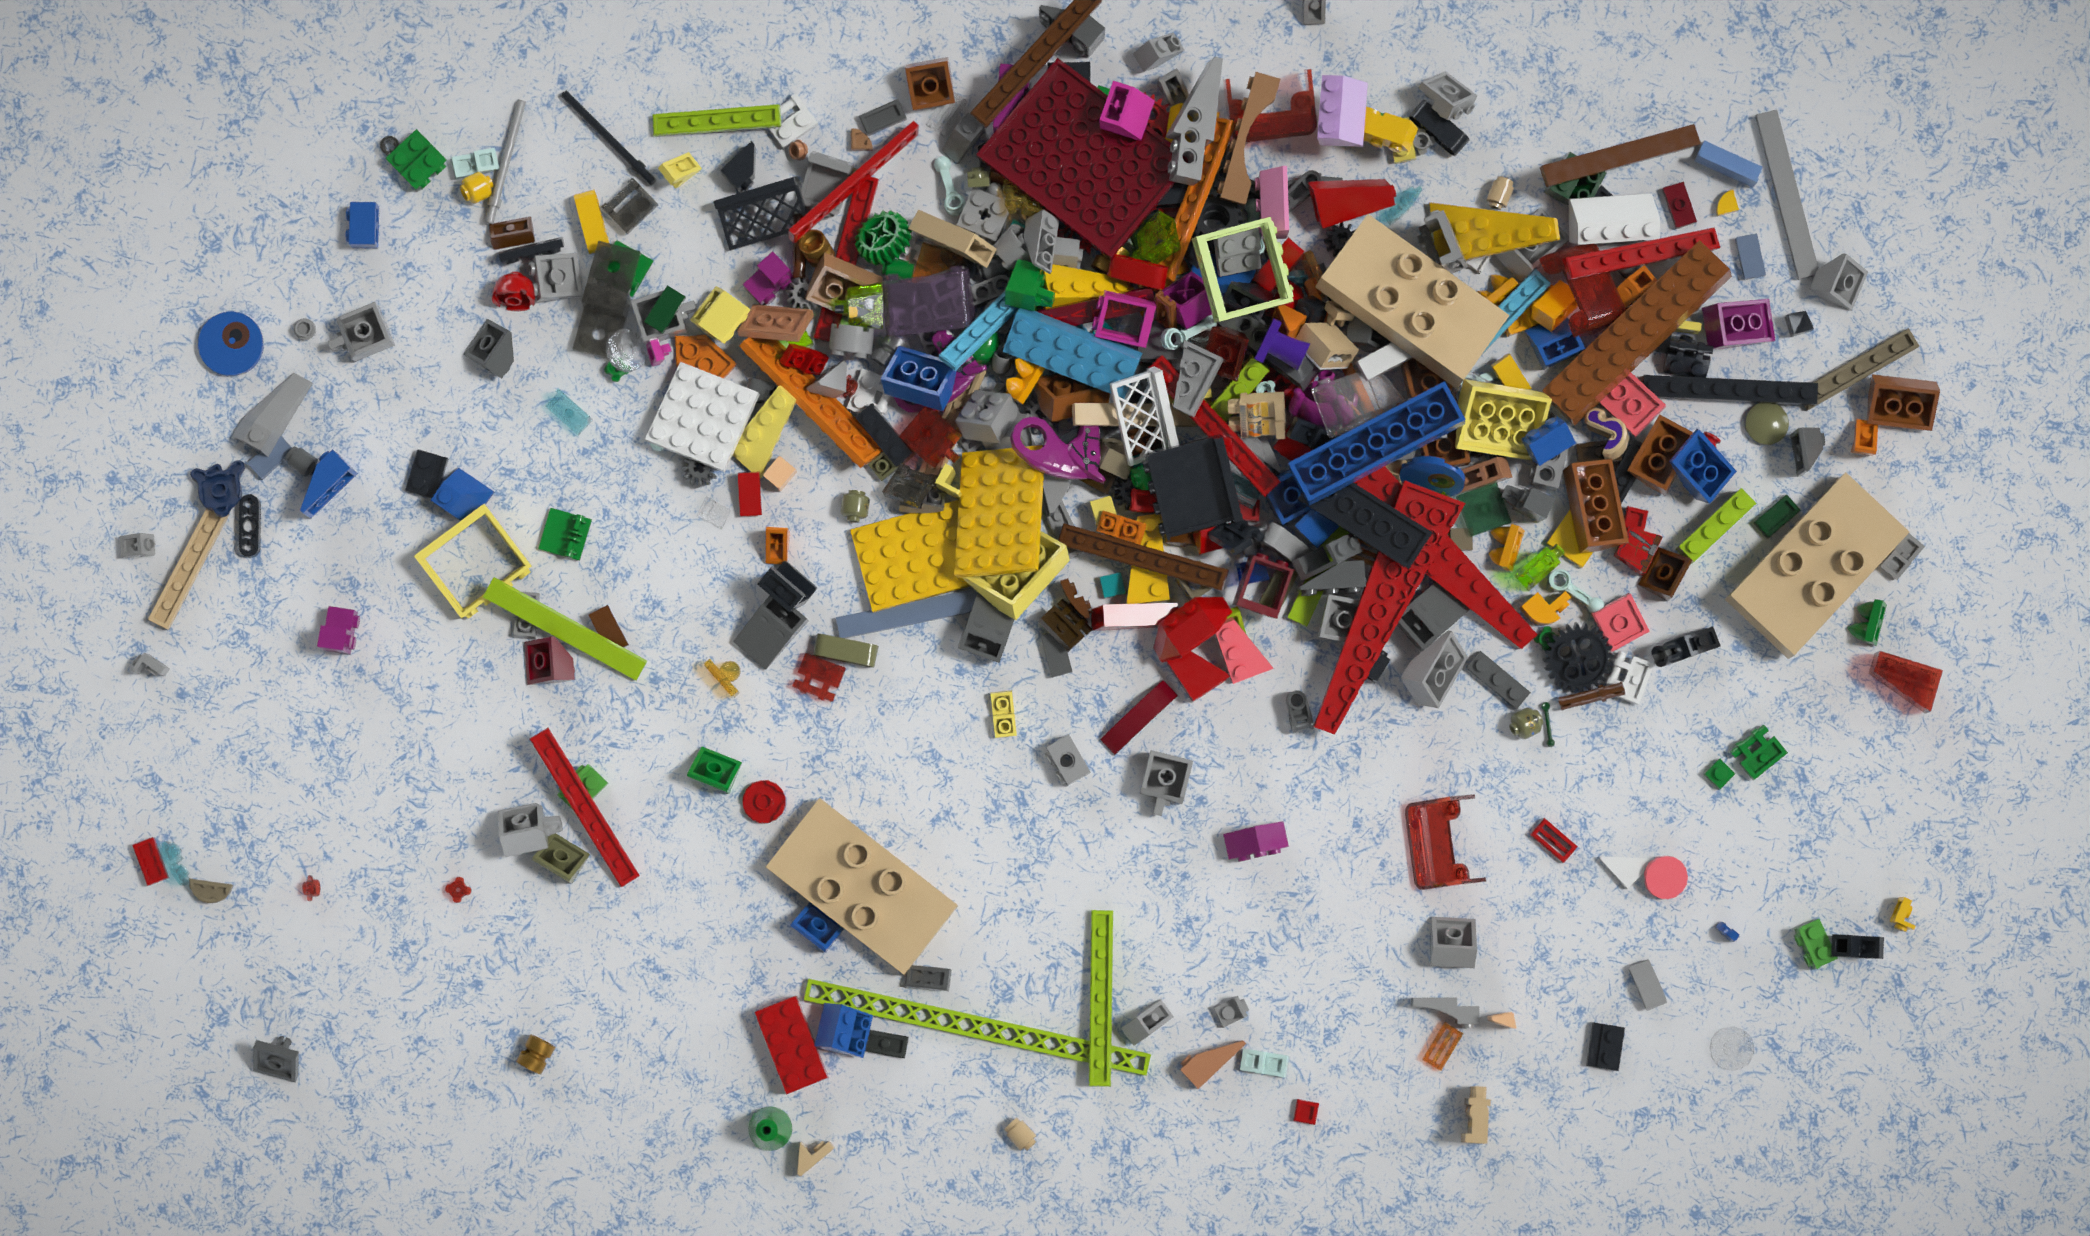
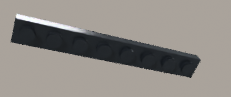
(1732, 390)

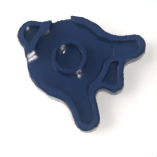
(219, 488)

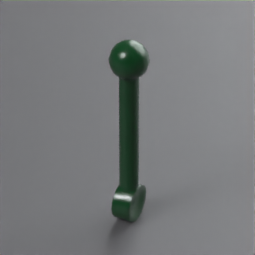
(1546, 706)

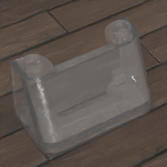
(1354, 401)

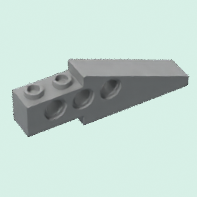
(1202, 107)

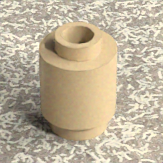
(1500, 193)
(1020, 1134)

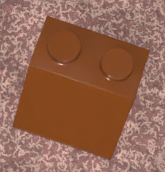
(930, 83)

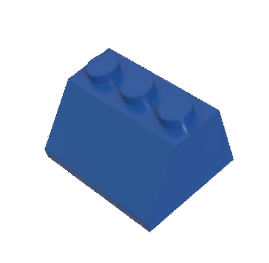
(918, 378)

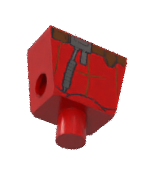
(1639, 550)

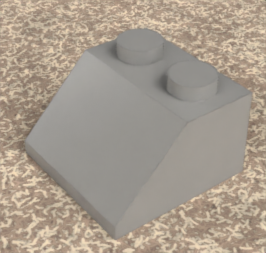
(1453, 942)

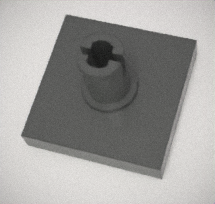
(276, 1059)

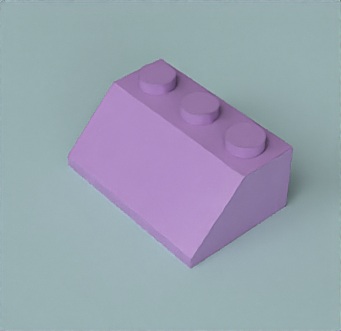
(1342, 111)

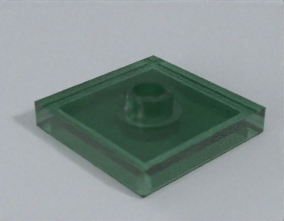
(1484, 509)

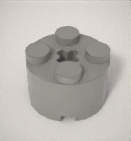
(1012, 247)
(852, 340)

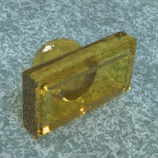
(728, 673)

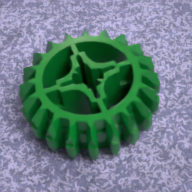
(880, 232)

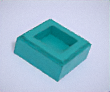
(1112, 585)

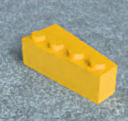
(1389, 131)
(1079, 285)
(1147, 585)

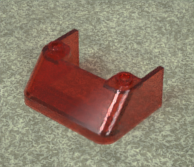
(1282, 124)
(1432, 843)

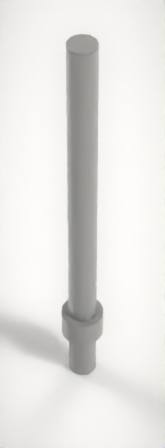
(494, 201)

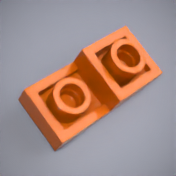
(1121, 527)

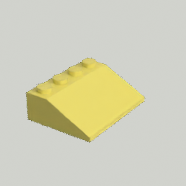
(1499, 418)
(1016, 591)

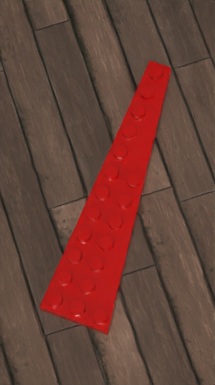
(1458, 573)
(1385, 601)

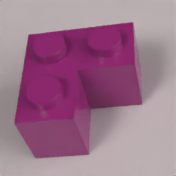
(768, 279)
(339, 630)
(1256, 841)

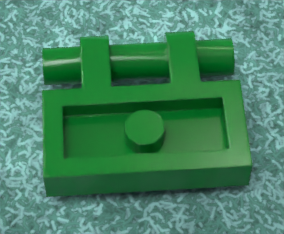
(1763, 757)

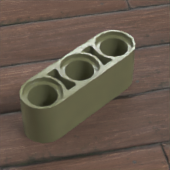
(845, 650)

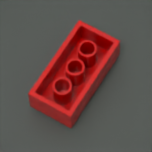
(791, 1044)

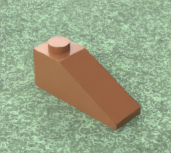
(1486, 473)
(1206, 1064)

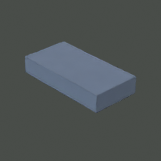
(1750, 256)
(265, 465)

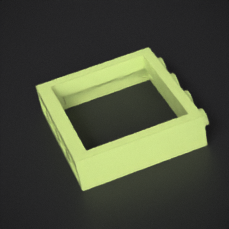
(1209, 277)

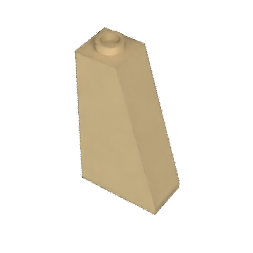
(952, 238)

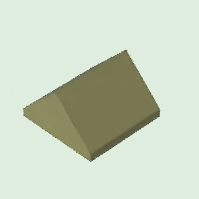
(562, 858)

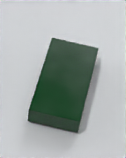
(665, 309)
(1777, 516)

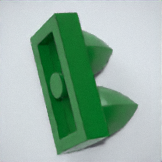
(1869, 631)

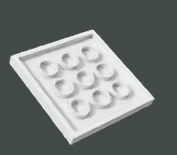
(702, 416)

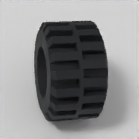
(1220, 210)

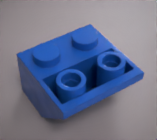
(1555, 345)
(843, 1030)

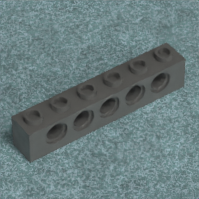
(1257, 329)

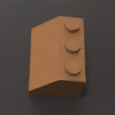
(833, 278)

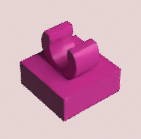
(656, 352)

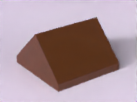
(1665, 573)

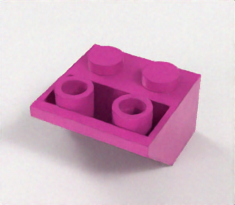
(1126, 111)

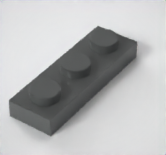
(1498, 680)

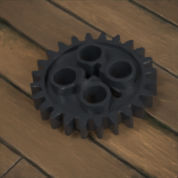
(1596, 650)

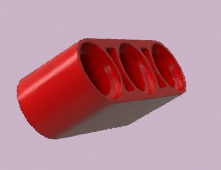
(1138, 271)

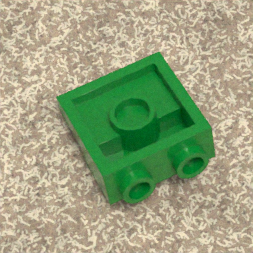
(417, 160)

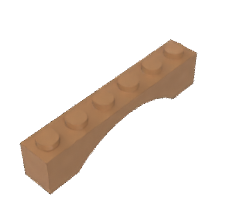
(1237, 182)

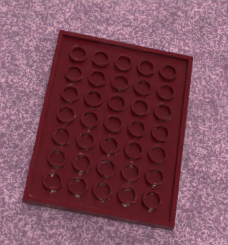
(1074, 169)

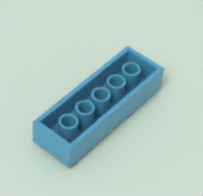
(1071, 351)

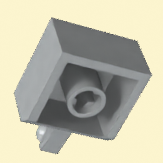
(984, 204)
(642, 308)
(351, 332)
(987, 415)
(1173, 790)
(526, 829)

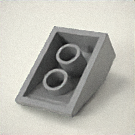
(1526, 260)
(1434, 670)

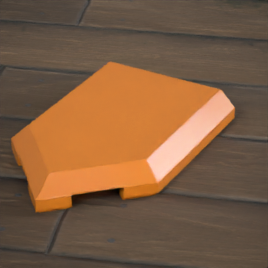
(703, 354)

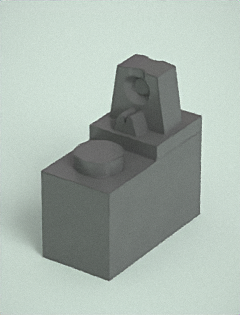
(1529, 502)

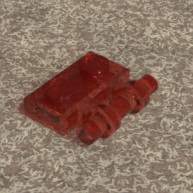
(822, 671)

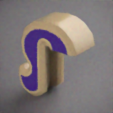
(1609, 428)

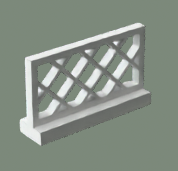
(1160, 407)

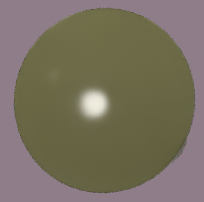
(1767, 423)

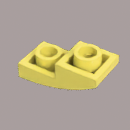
(1003, 714)

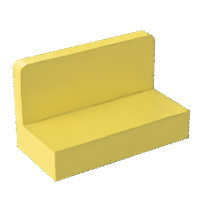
(945, 480)

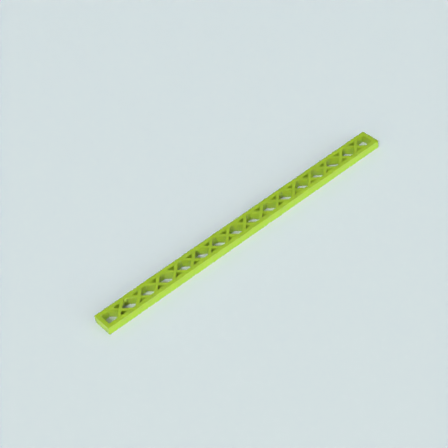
(977, 1026)

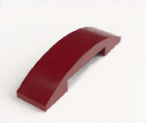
(1138, 717)

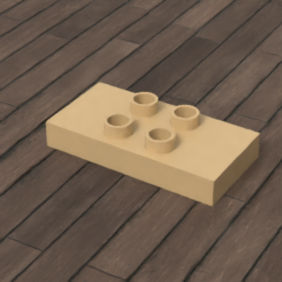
(1412, 301)
(1817, 565)
(862, 886)

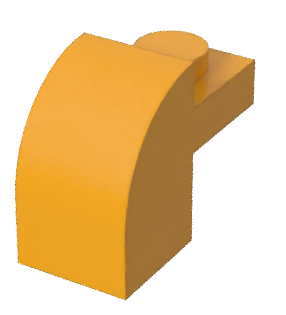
(1542, 613)

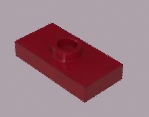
(1679, 205)

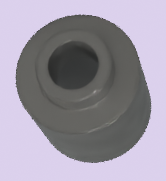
(994, 268)
(301, 461)

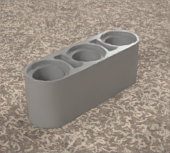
(1284, 543)

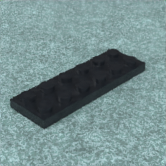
(1374, 523)

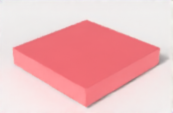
(1620, 621)

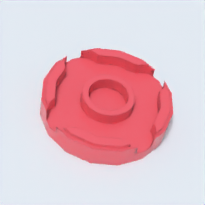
(1665, 877)

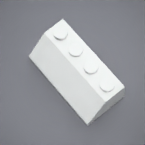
(1613, 219)

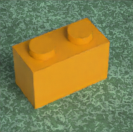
(1554, 306)

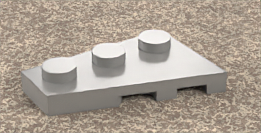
(1195, 377)

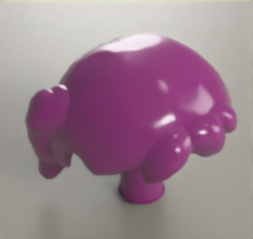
(1304, 404)

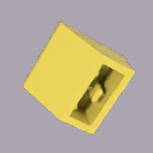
(720, 315)

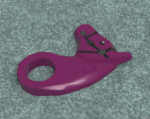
(964, 375)
(1068, 461)

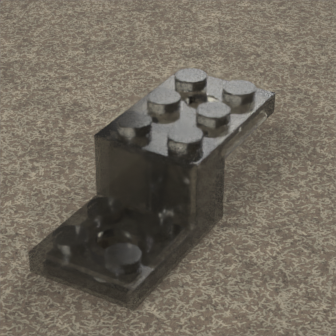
(606, 297)

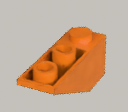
(1635, 286)

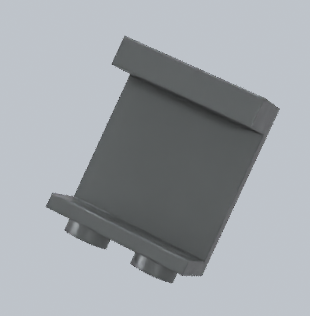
(1318, 560)

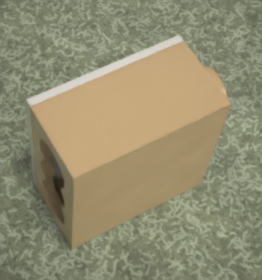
(1328, 346)

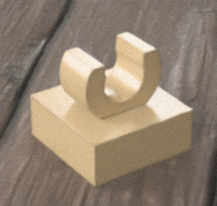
(1337, 313)

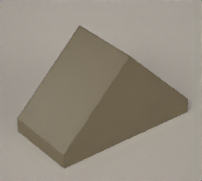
(1114, 462)

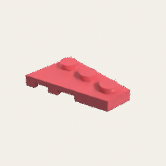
(1240, 653)

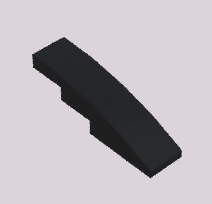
(1308, 433)

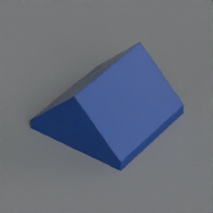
(1316, 527)
(817, 927)

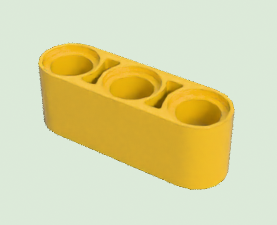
(591, 219)

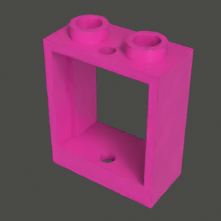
(1146, 323)

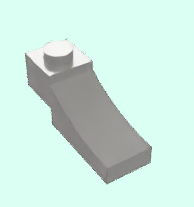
(1463, 1015)

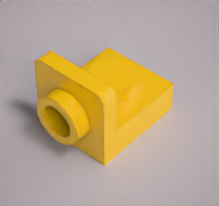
(1902, 911)

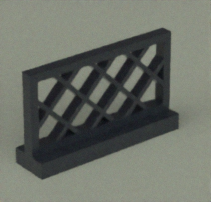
(751, 197)

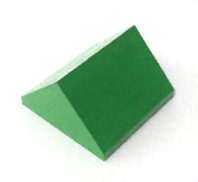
(714, 769)

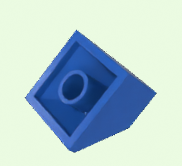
(461, 494)

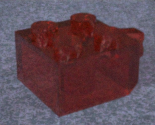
(932, 436)

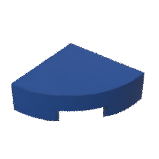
(1729, 933)

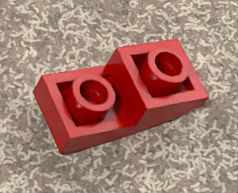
(805, 358)

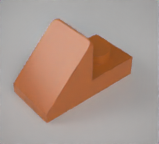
(1865, 438)

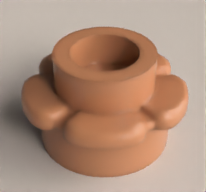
(798, 150)

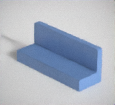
(1728, 164)

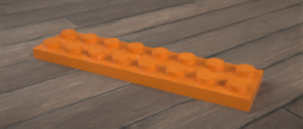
(823, 410)

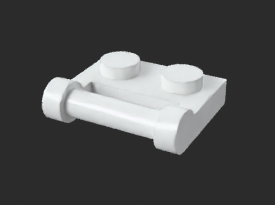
(795, 125)

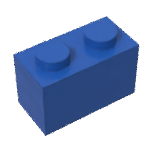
(363, 225)
(1548, 440)

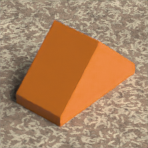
(1291, 320)
(777, 545)

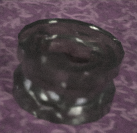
(388, 139)

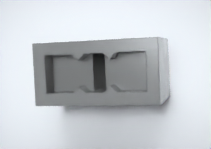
(1555, 469)

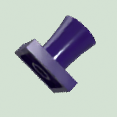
(1282, 346)

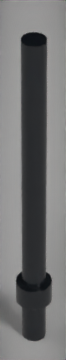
(637, 166)

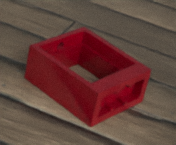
(1281, 566)

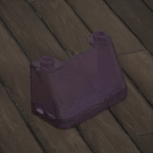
(928, 302)

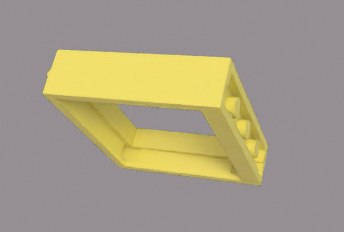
(421, 557)

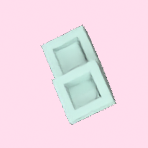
(480, 161)
(1264, 1062)

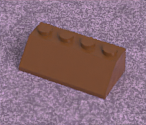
(1595, 505)

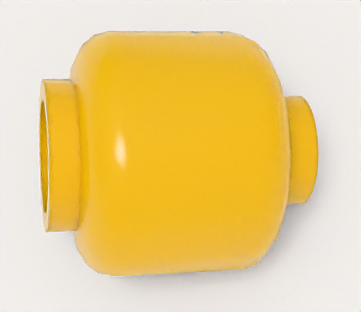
(476, 187)

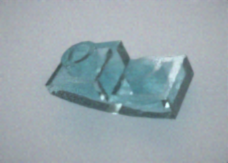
(1407, 200)
(173, 857)

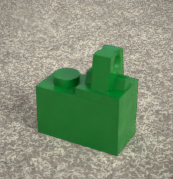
(1026, 289)

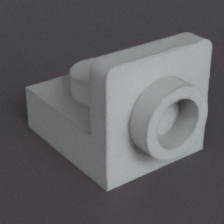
(137, 545)
(153, 665)
(1231, 1011)

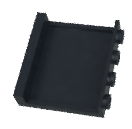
(1192, 486)

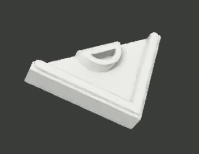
(1626, 869)

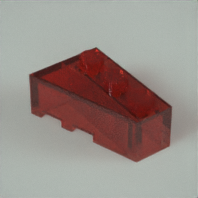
(1907, 678)

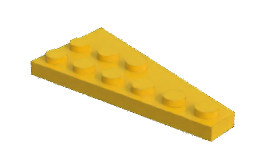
(1493, 232)

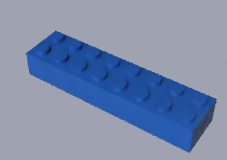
(1376, 443)

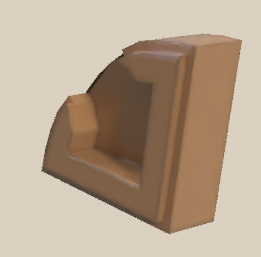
(860, 141)

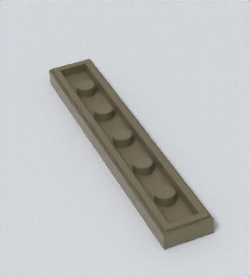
(1865, 365)

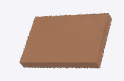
(775, 323)

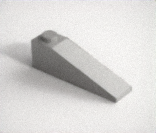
(269, 419)

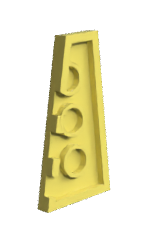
(764, 431)

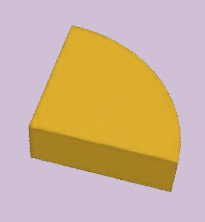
(1727, 204)

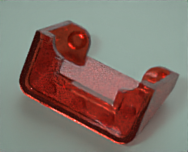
(1594, 294)

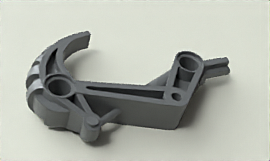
(1297, 188)

